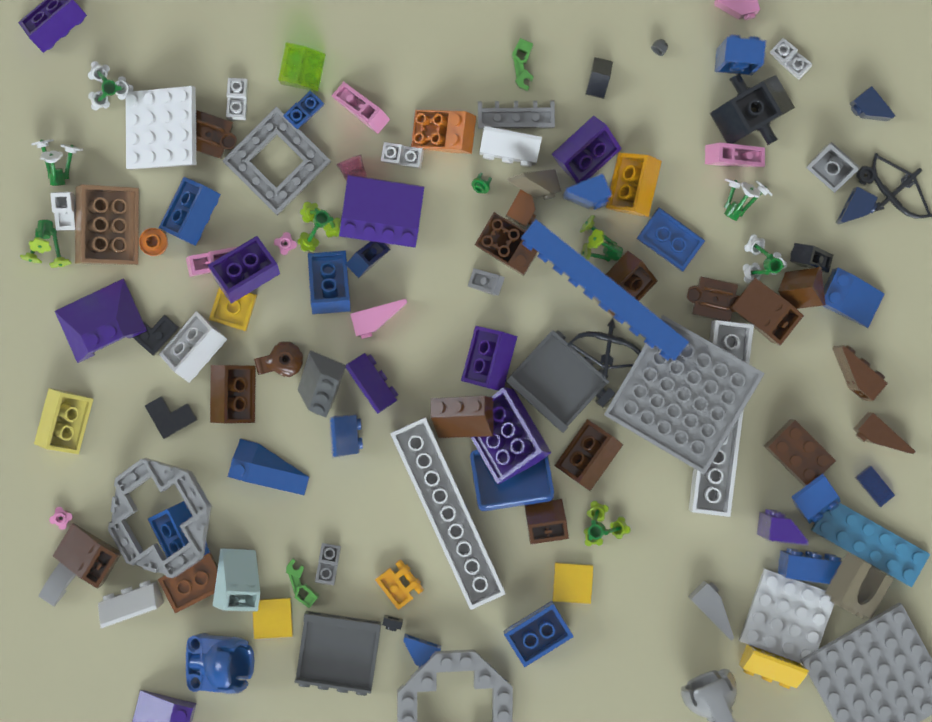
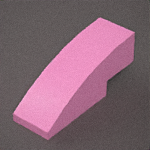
(199, 263)

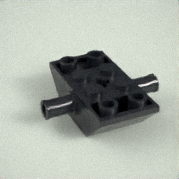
(737, 119)

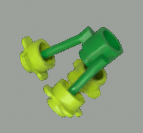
(597, 529)

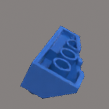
(262, 467)

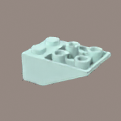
(237, 581)

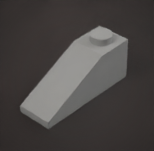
(710, 602)

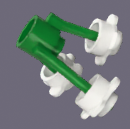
(108, 87)
(772, 264)

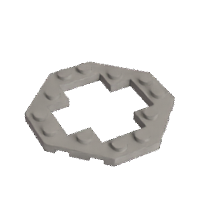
(194, 528)
(450, 661)

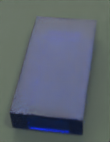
(875, 486)

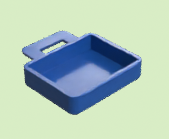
(525, 488)

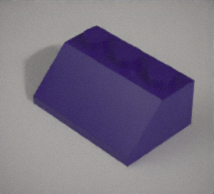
(51, 22)
(587, 150)
(244, 269)
(489, 358)
(372, 382)
(778, 528)

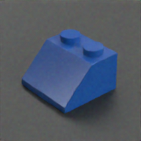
(816, 499)

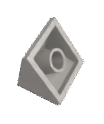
(833, 167)

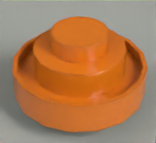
(153, 242)

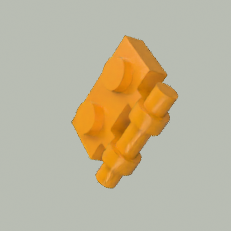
(395, 589)

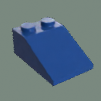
(328, 282)
(851, 297)
(346, 435)

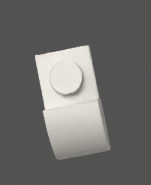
(64, 210)

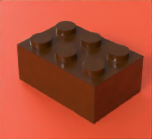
(799, 452)

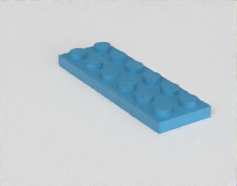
(872, 543)

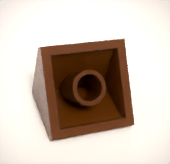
(803, 288)

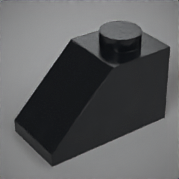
(811, 257)

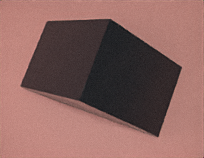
(599, 78)

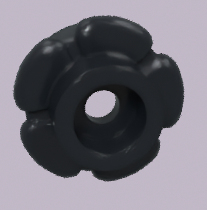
(870, 175)

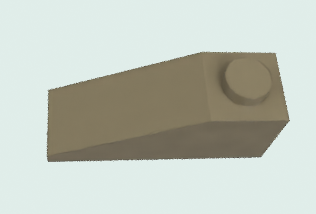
(538, 183)

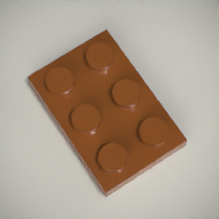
(191, 585)

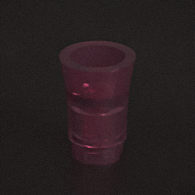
(352, 166)

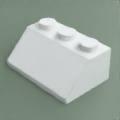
(510, 146)
(192, 347)
(129, 603)

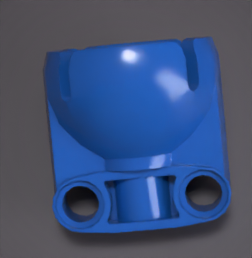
(218, 663)

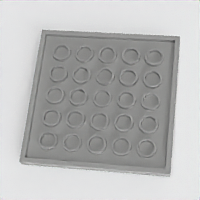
(685, 402)
(875, 672)

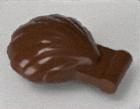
(276, 362)

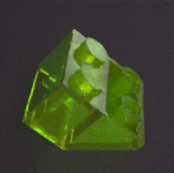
(301, 67)

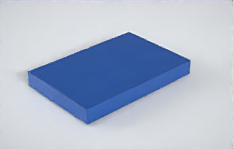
(670, 239)

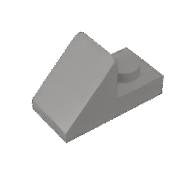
(486, 282)

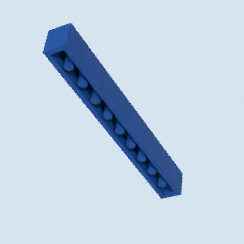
(605, 290)

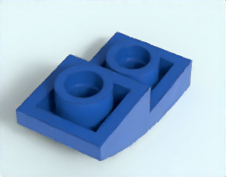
(303, 110)

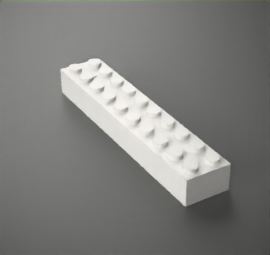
(714, 491)
(448, 513)

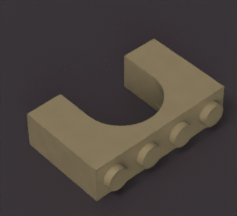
(858, 587)

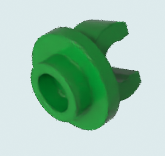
(480, 185)

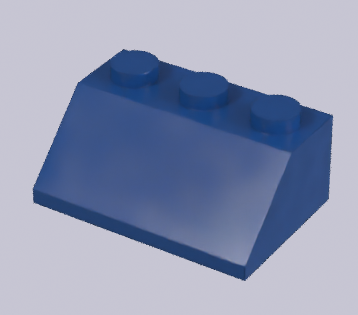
(589, 193)
(190, 211)
(168, 530)

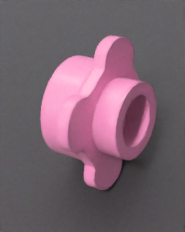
(285, 248)
(64, 514)

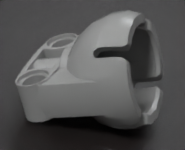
(711, 695)

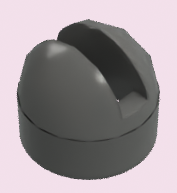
(659, 47)

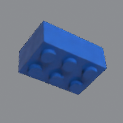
(740, 55)
(808, 566)
(538, 634)

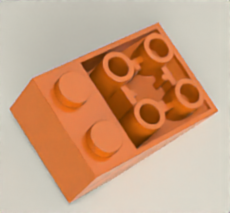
(444, 131)

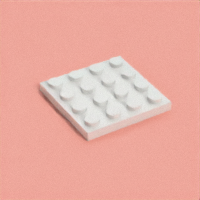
(161, 128)
(786, 617)

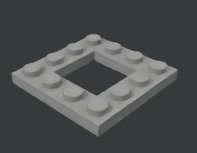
(272, 125)

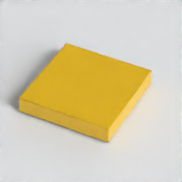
(235, 314)
(572, 583)
(273, 618)

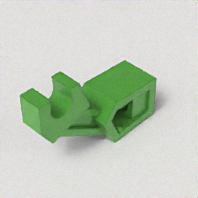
(521, 74)
(295, 575)

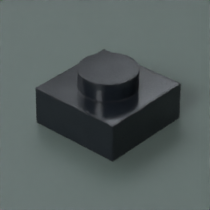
(604, 396)
(392, 623)

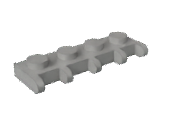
(516, 116)

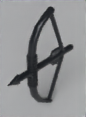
(891, 196)
(606, 358)

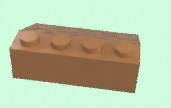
(106, 225)

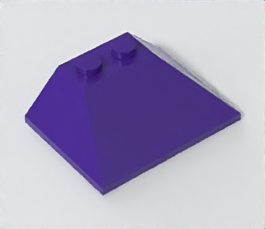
(100, 320)

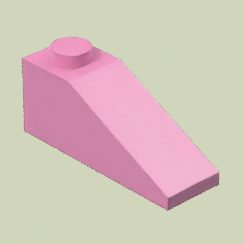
(361, 107)
(734, 155)
(372, 319)

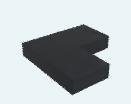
(156, 337)
(167, 421)

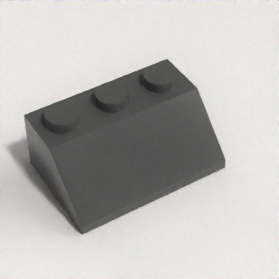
(320, 383)

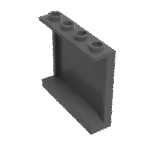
(557, 380)
(338, 653)

